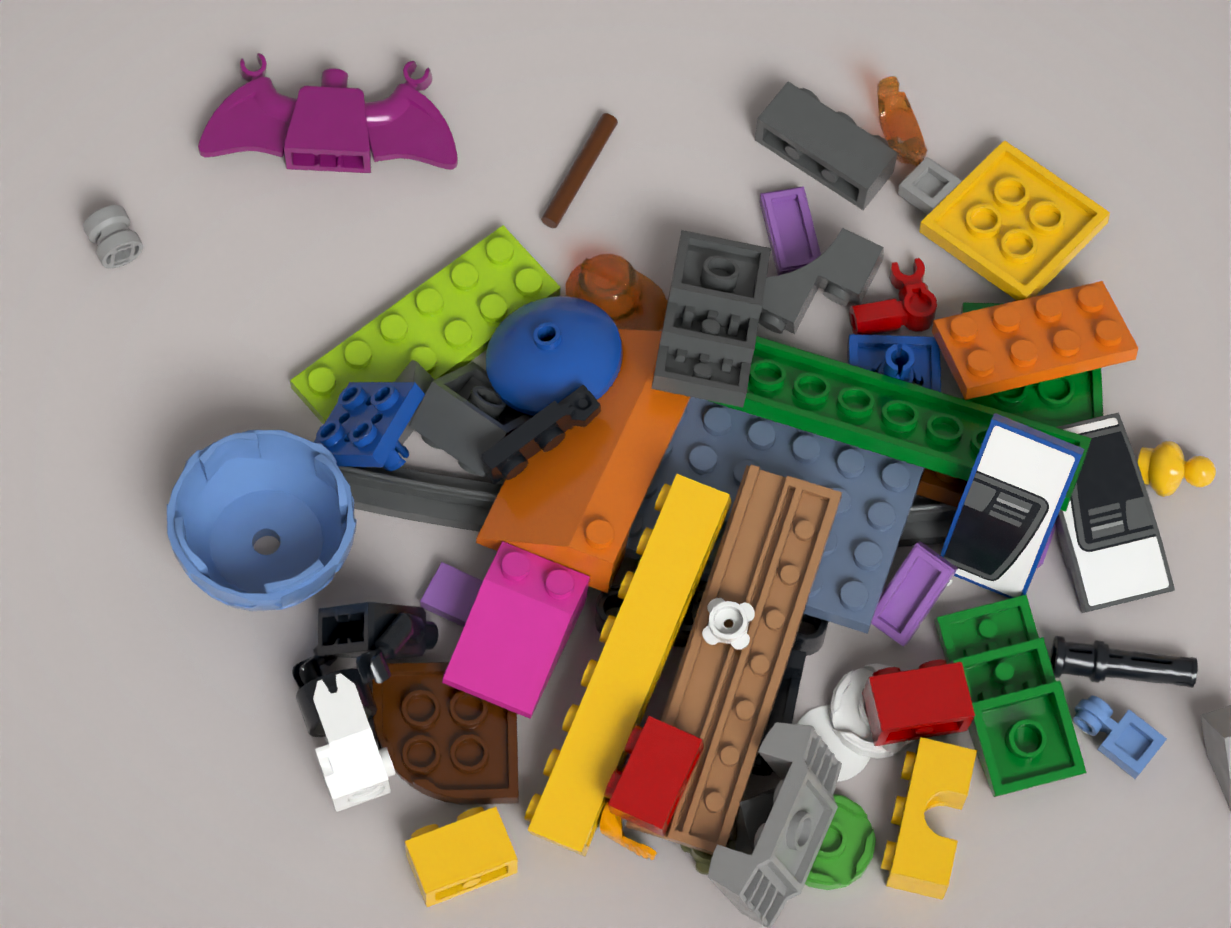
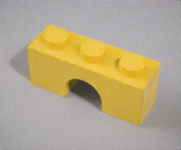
(920, 858)

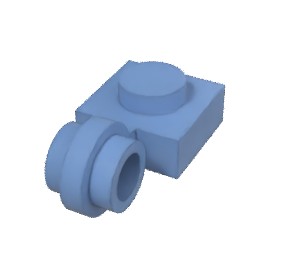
(1129, 742)

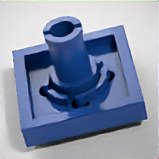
(898, 357)
(369, 423)

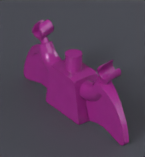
(330, 124)

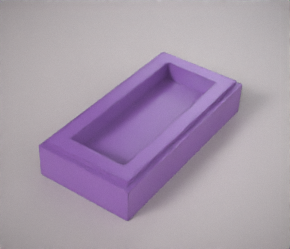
(789, 229)
(912, 593)

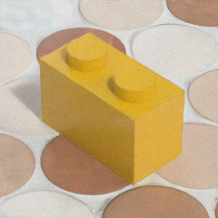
(460, 855)

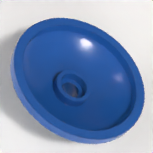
(536, 372)

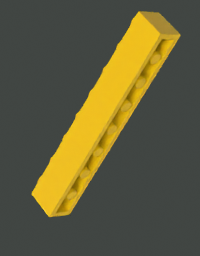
(629, 664)

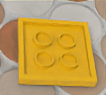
(1014, 222)

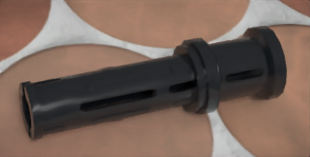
(1100, 661)

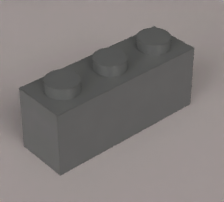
(826, 145)

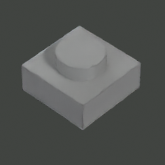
(927, 185)

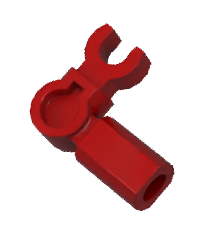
(914, 310)

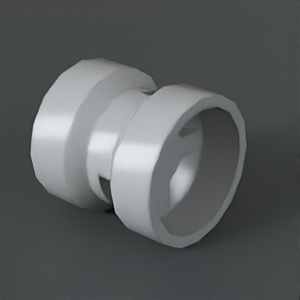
(114, 239)

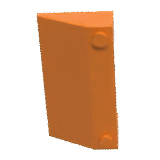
(589, 488)

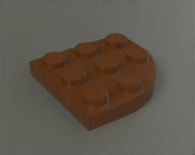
(446, 738)

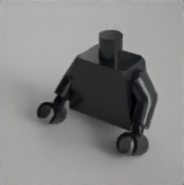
(371, 635)

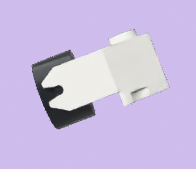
(351, 764)

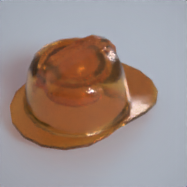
(620, 291)

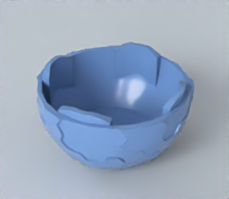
(255, 489)

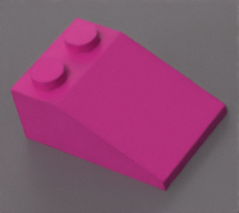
(517, 629)

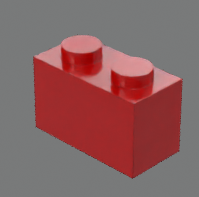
(917, 702)
(654, 775)

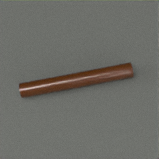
(579, 170)

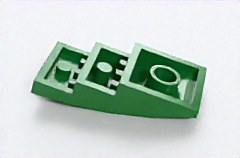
(1018, 706)

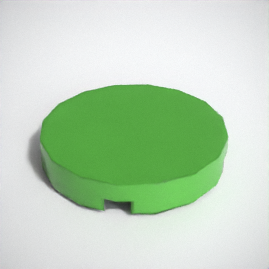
(845, 849)

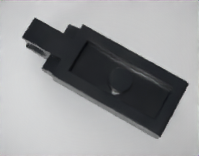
(539, 433)

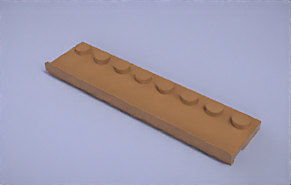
(729, 693)

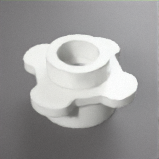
(727, 610)

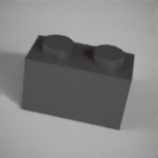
(465, 416)

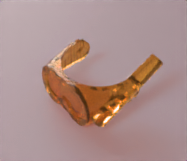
(900, 123)

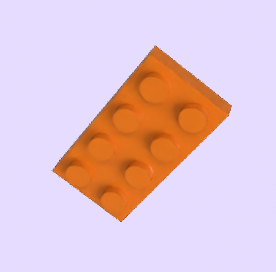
(1034, 340)

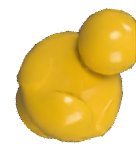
(1166, 467)

